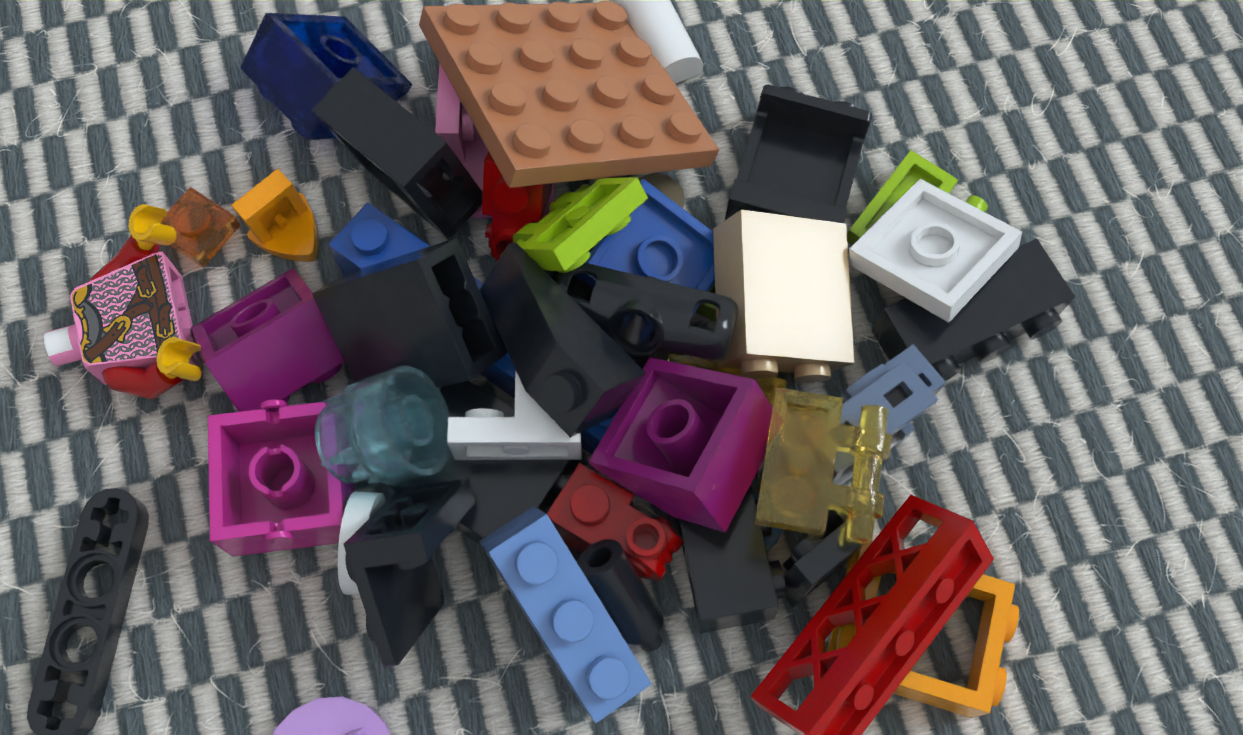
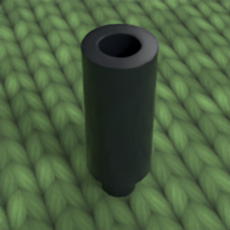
(623, 594)

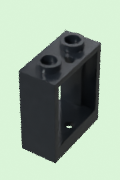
(400, 152)

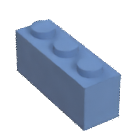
(565, 613)

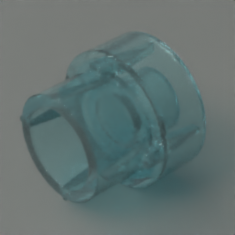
(385, 429)

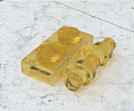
(801, 463)

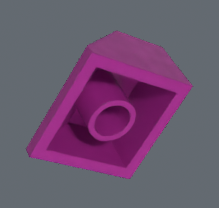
(268, 343)
(688, 441)

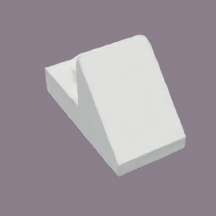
(526, 436)

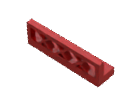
(890, 628)

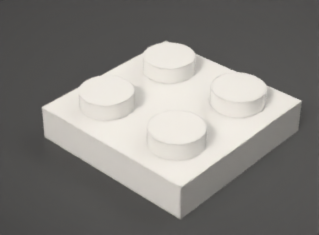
(934, 249)

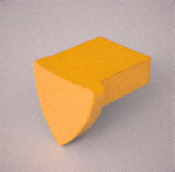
(279, 219)

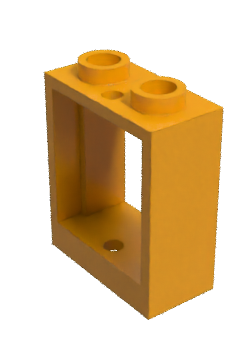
(986, 678)

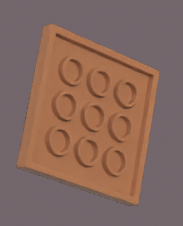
(565, 91)

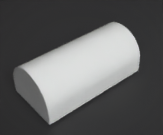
(663, 31)

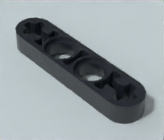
(78, 610)

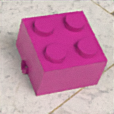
(271, 481)

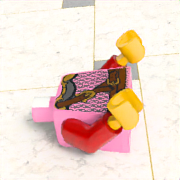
(133, 317)

